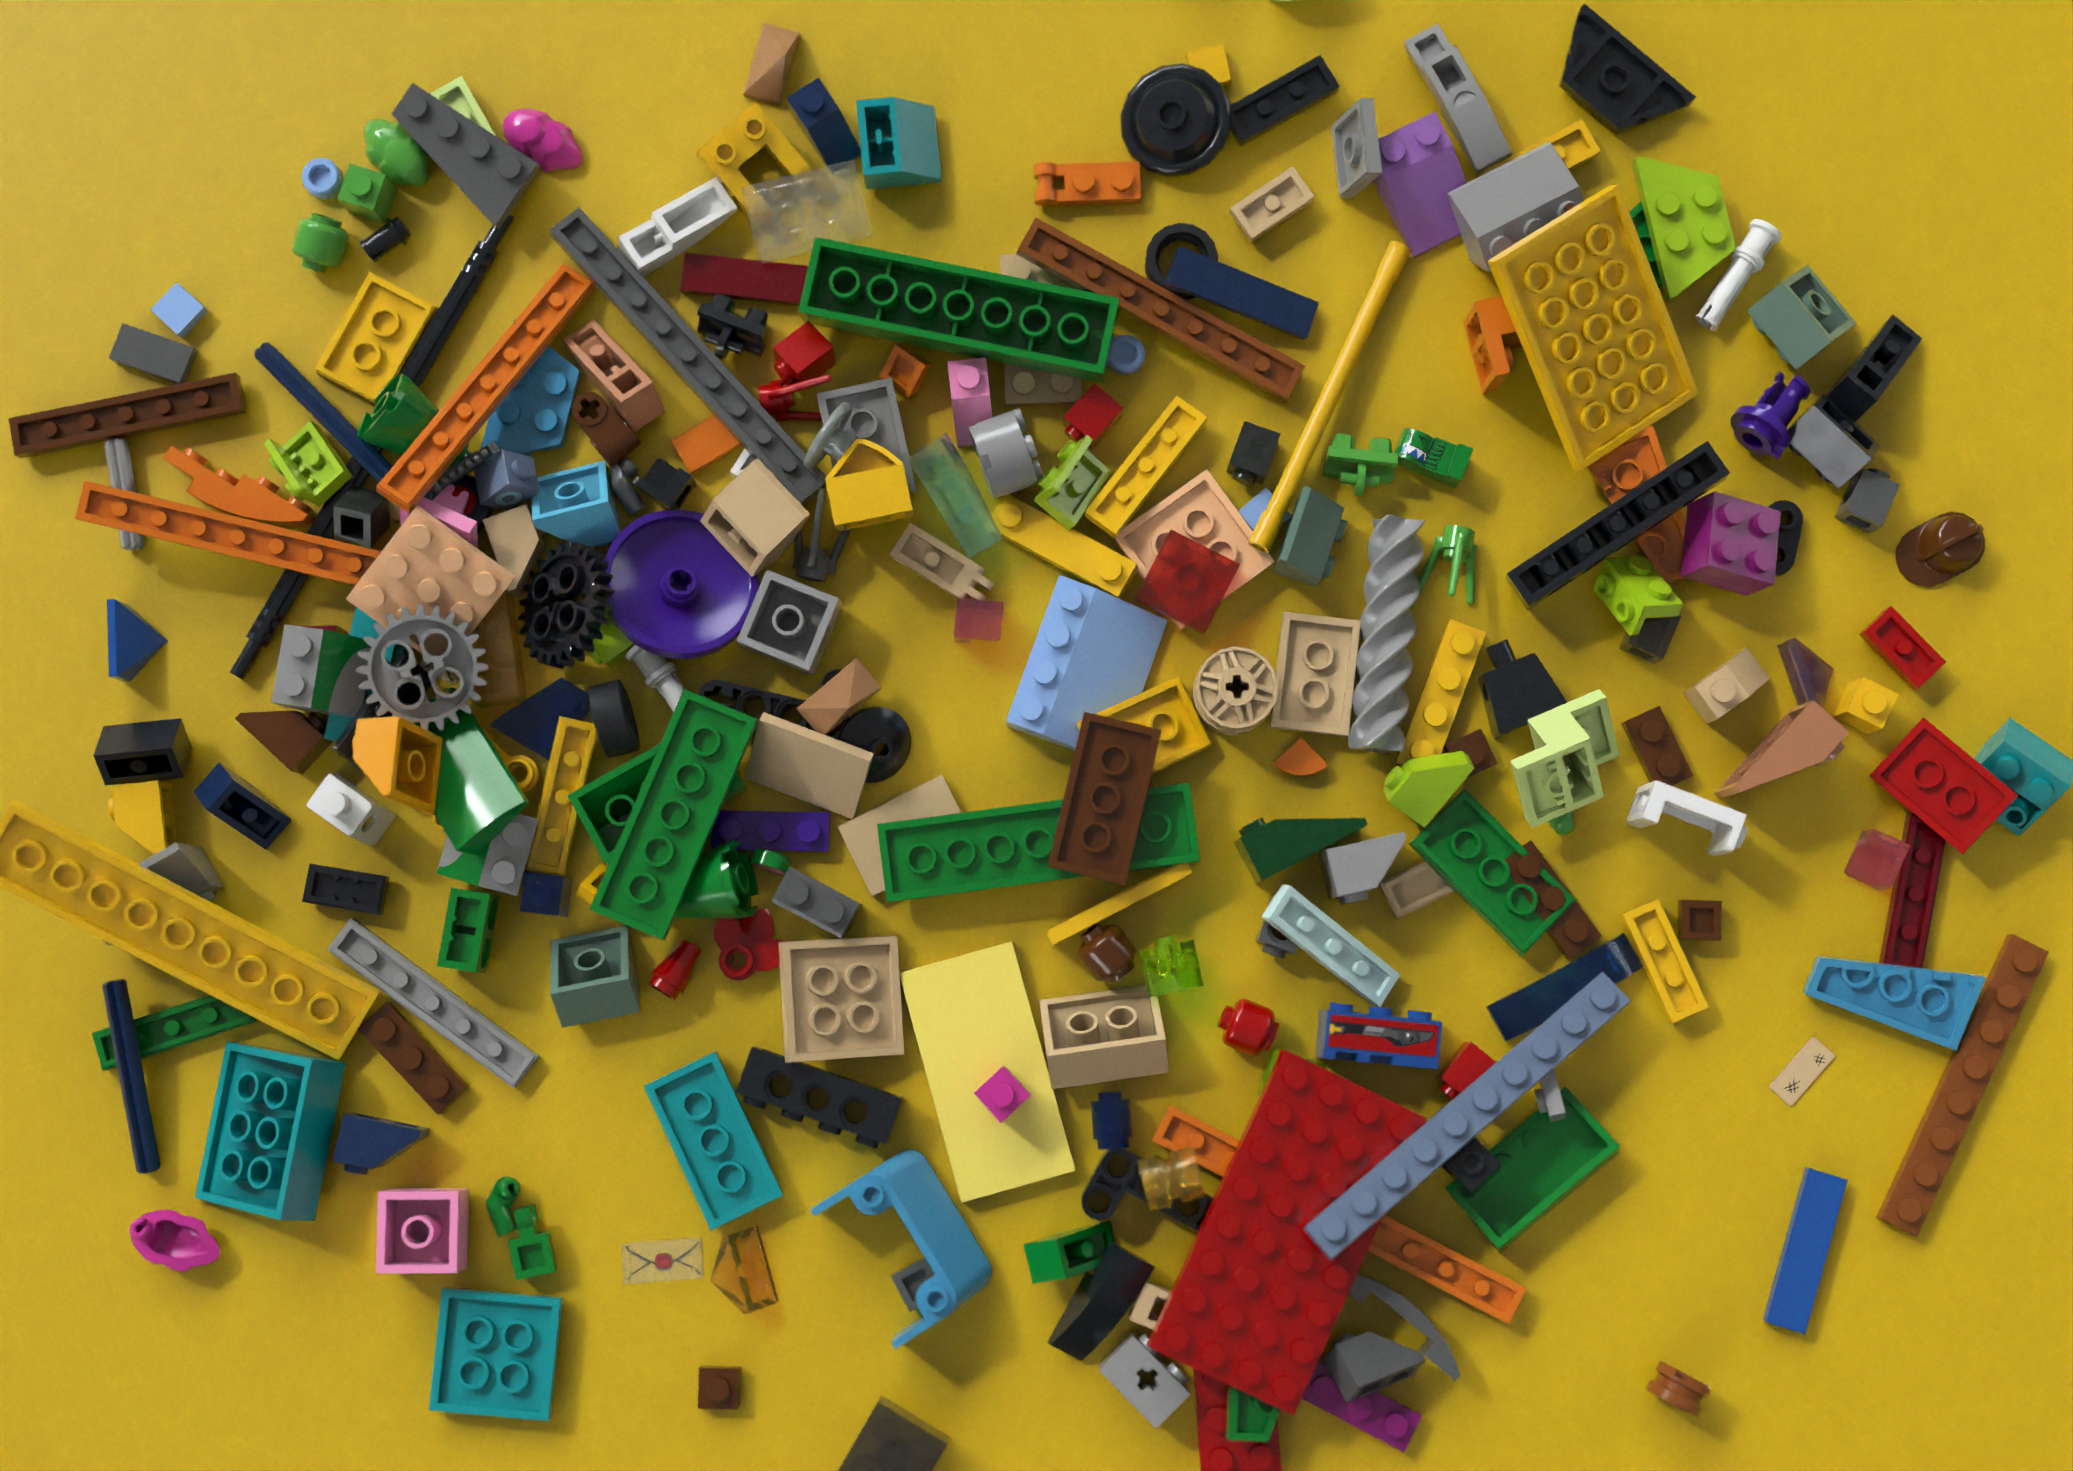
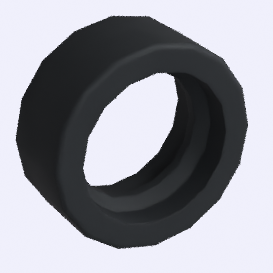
(1170, 234)
(613, 718)

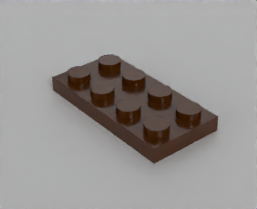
(1104, 798)

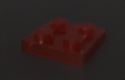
(1187, 582)

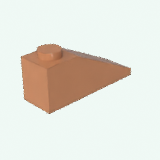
(615, 375)

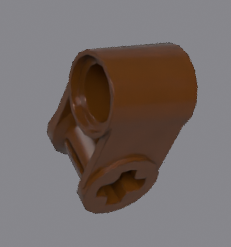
(606, 432)

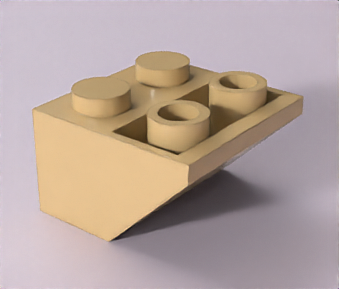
(755, 518)

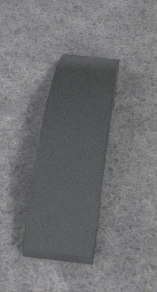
(1435, 1346)

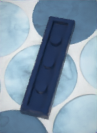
(1241, 293)

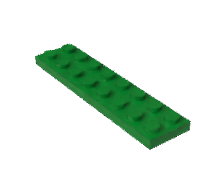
(1015, 845)

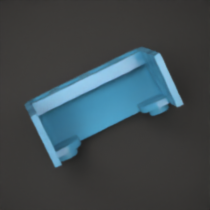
(935, 1225)

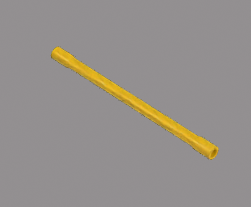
(1272, 518)

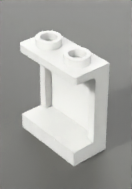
(1660, 798)

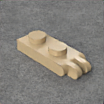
(939, 564)

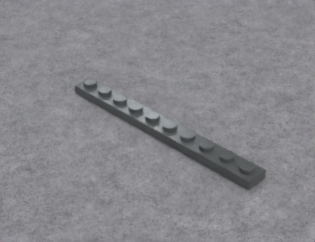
(687, 354)

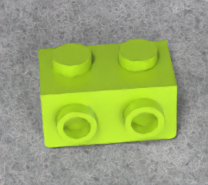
(309, 465)
(1073, 483)
(1635, 592)

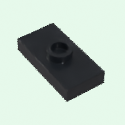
(345, 889)

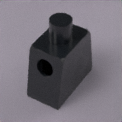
(1516, 689)

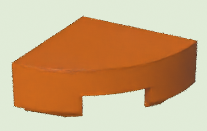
(1300, 760)

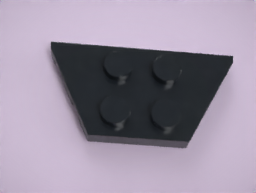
(1616, 77)

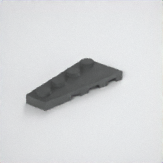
(473, 158)

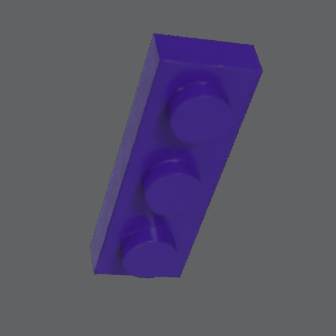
(773, 830)

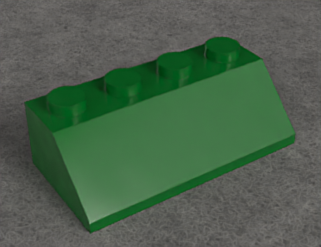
(608, 801)

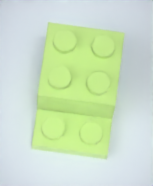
(1565, 759)

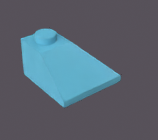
(578, 505)

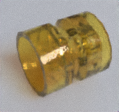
(1171, 1178)

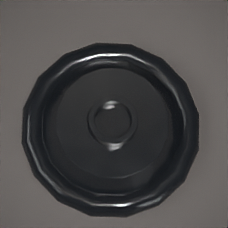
(1175, 120)

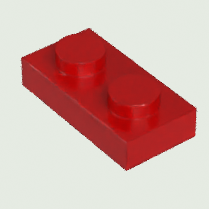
(1902, 648)

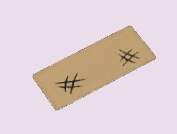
(1802, 1071)

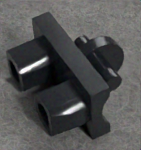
(730, 331)

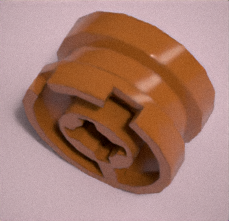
(1678, 1388)

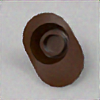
(1940, 549)

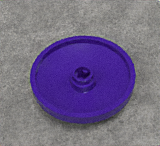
(677, 586)

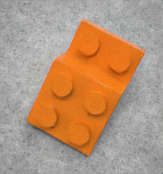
(1490, 341)

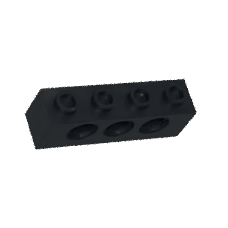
(765, 1065)

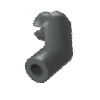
(622, 486)

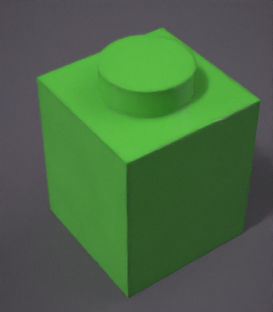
(367, 193)

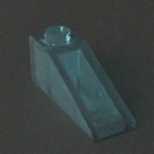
(955, 494)

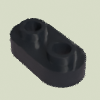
(1788, 535)

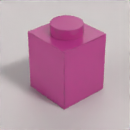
(1002, 1093)

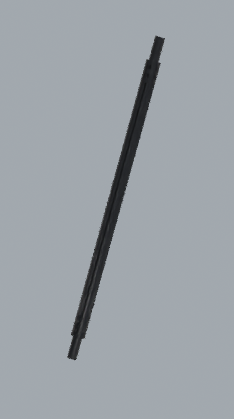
(416, 369)

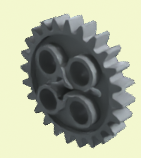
(386, 678)

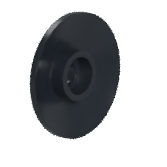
(877, 726)

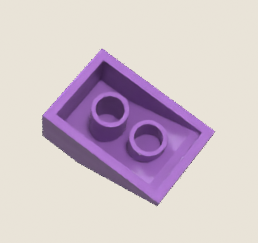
(1415, 180)

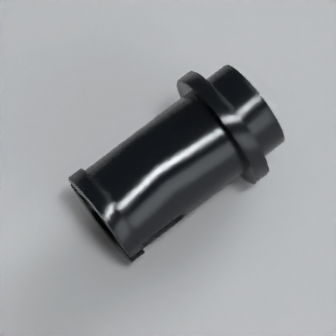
(385, 238)

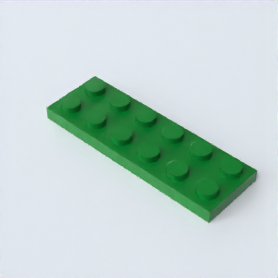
(674, 814)

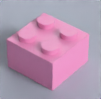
(422, 1230)

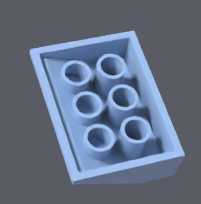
(1083, 660)

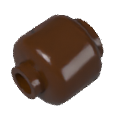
(1107, 952)

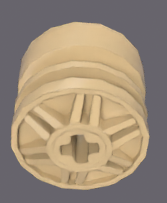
(1218, 707)

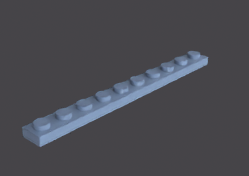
(1466, 1116)

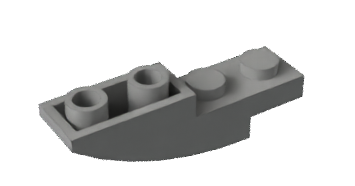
(1459, 97)

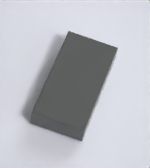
(153, 354)

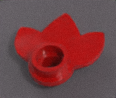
(751, 938)

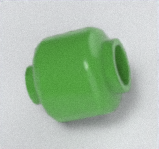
(320, 242)

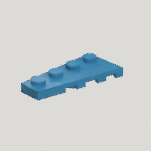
(1904, 997)

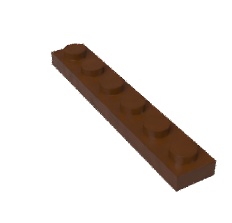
(127, 415)

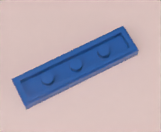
(1805, 1250)

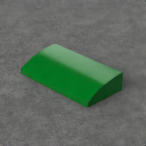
(474, 785)
(1538, 1170)

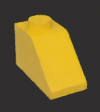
(145, 813)

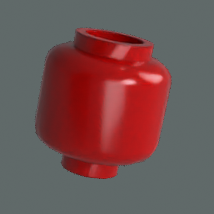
(1248, 1027)

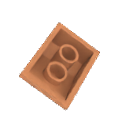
(1798, 741)

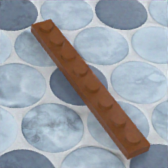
(1161, 310)
(1962, 1085)

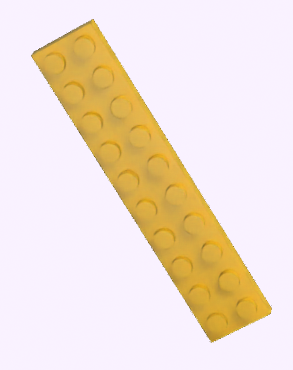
(179, 932)

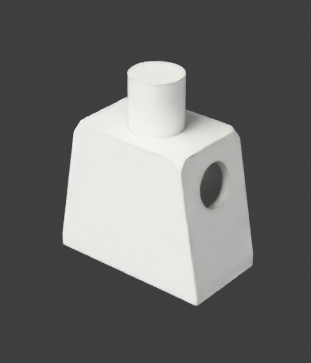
(349, 808)

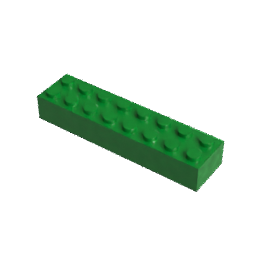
(959, 309)

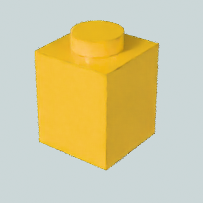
(1865, 705)

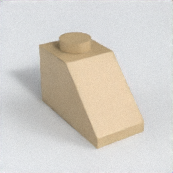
(516, 544)
(1726, 686)

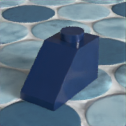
(823, 124)
(241, 806)
(372, 1141)

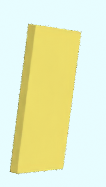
(968, 1024)

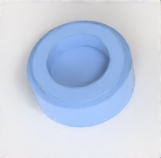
(322, 178)
(1126, 355)

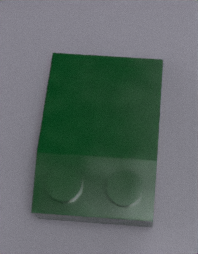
(1284, 842)

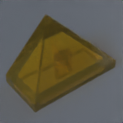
(744, 1271)

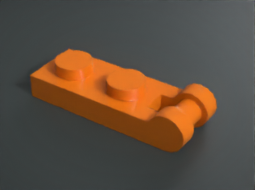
(1088, 183)

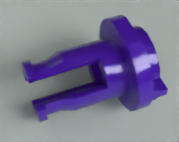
(1764, 425)

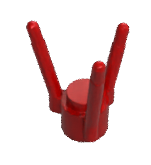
(778, 397)

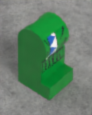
(1433, 456)

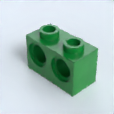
(468, 930)

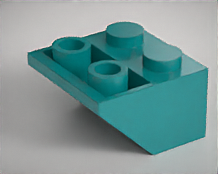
(898, 143)
(2029, 769)

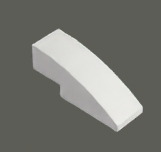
(676, 227)

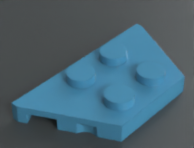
(537, 408)

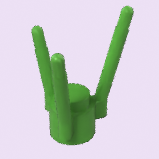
(1456, 548)

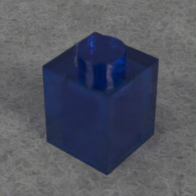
(546, 894)

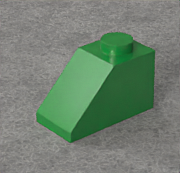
(1068, 1252)

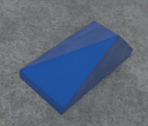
(130, 641)

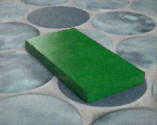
(1469, 854)

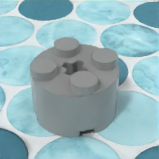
(1006, 453)

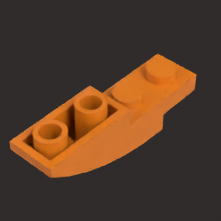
(241, 497)

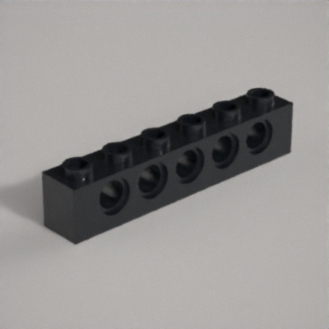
(1617, 525)

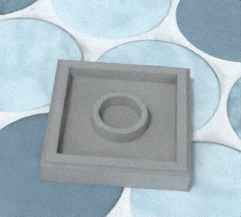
(1356, 148)

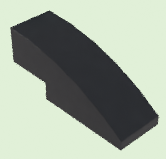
(1100, 1301)

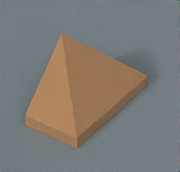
(771, 64)
(839, 698)

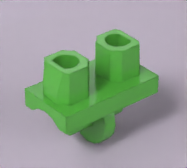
(1360, 466)

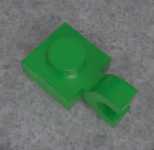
(531, 1251)

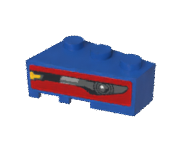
(1378, 1036)

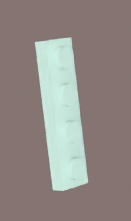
(1330, 945)

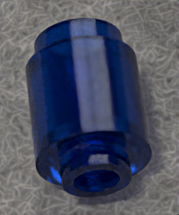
(1111, 1120)

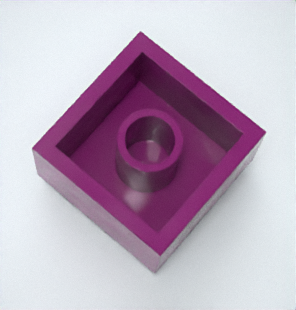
(1730, 543)

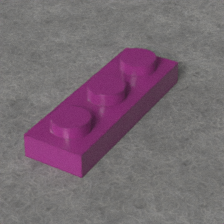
(1372, 1413)

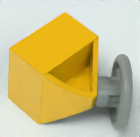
(867, 481)

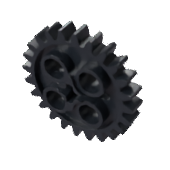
(566, 605)

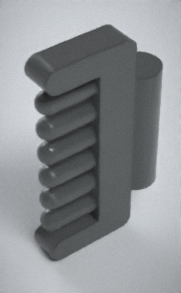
(465, 466)

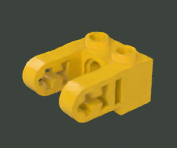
(740, 141)

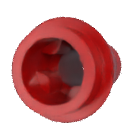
(675, 970)

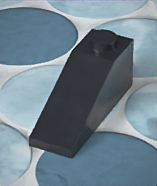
(1874, 368)

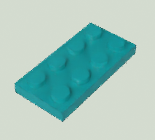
(713, 1140)

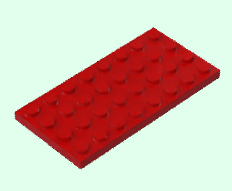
(1254, 1285)

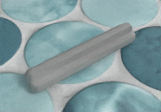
(122, 478)

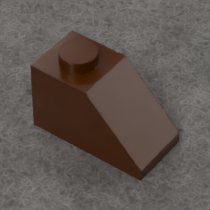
(289, 736)

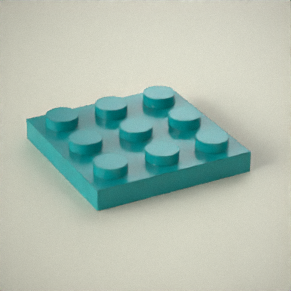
(496, 1354)

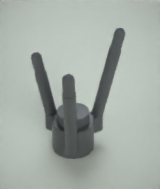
(814, 562)

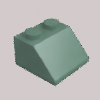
(1800, 317)
(1309, 538)
(594, 976)

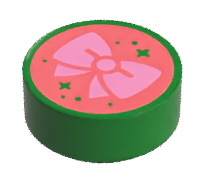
(770, 861)

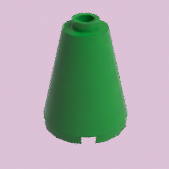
(399, 417)
(721, 885)

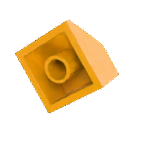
(400, 760)

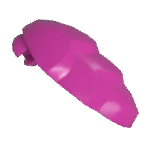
(542, 139)
(173, 1240)

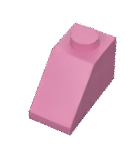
(969, 396)

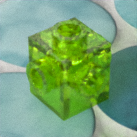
(1171, 966)

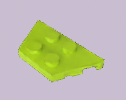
(1684, 222)

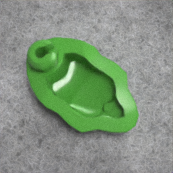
(396, 153)

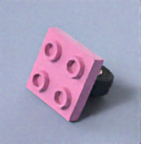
(456, 508)

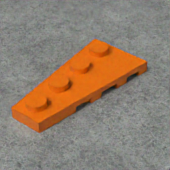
(1624, 471)

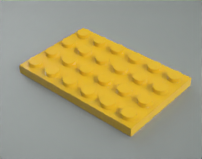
(1594, 326)

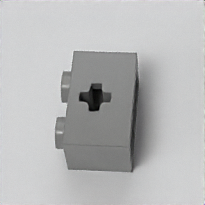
(1153, 1401)

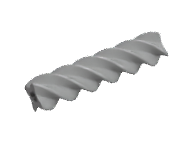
(1386, 630)

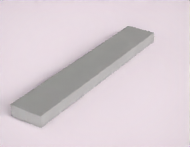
(433, 1003)

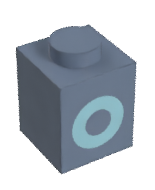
(506, 480)

